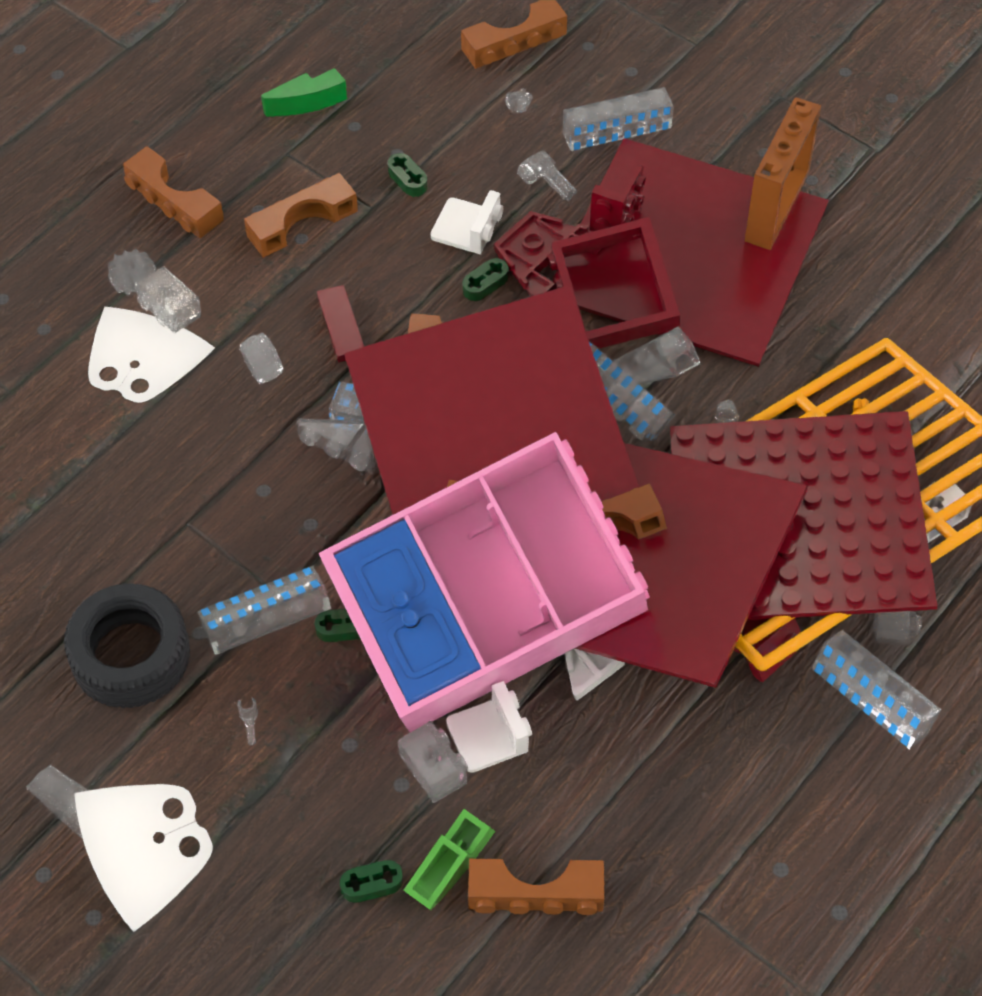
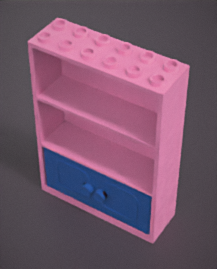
(485, 581)

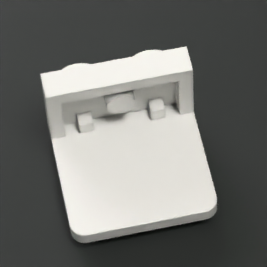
(468, 224)
(490, 730)

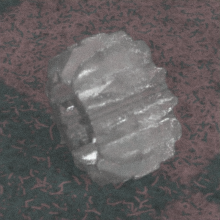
(129, 269)
(261, 358)

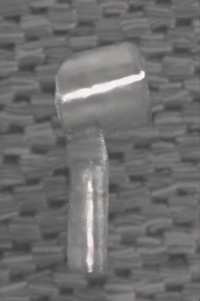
(249, 716)

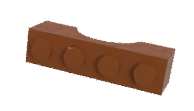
(488, 43)
(327, 199)
(194, 210)
(636, 512)
(495, 888)

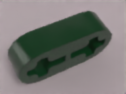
(412, 172)
(487, 281)
(342, 628)
(371, 881)

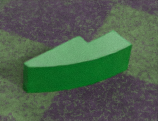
(305, 94)

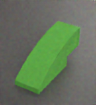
(449, 859)

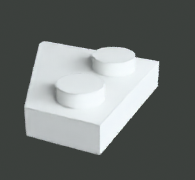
(588, 670)

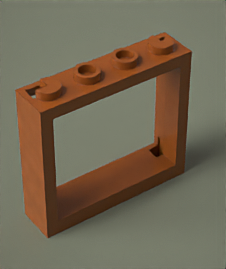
(789, 165)

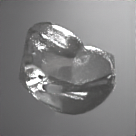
(518, 101)
(726, 412)

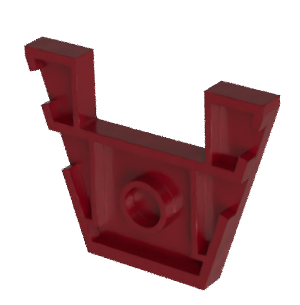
(528, 246)

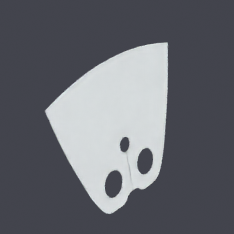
(138, 336)
(120, 844)

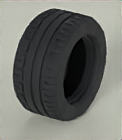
(109, 610)

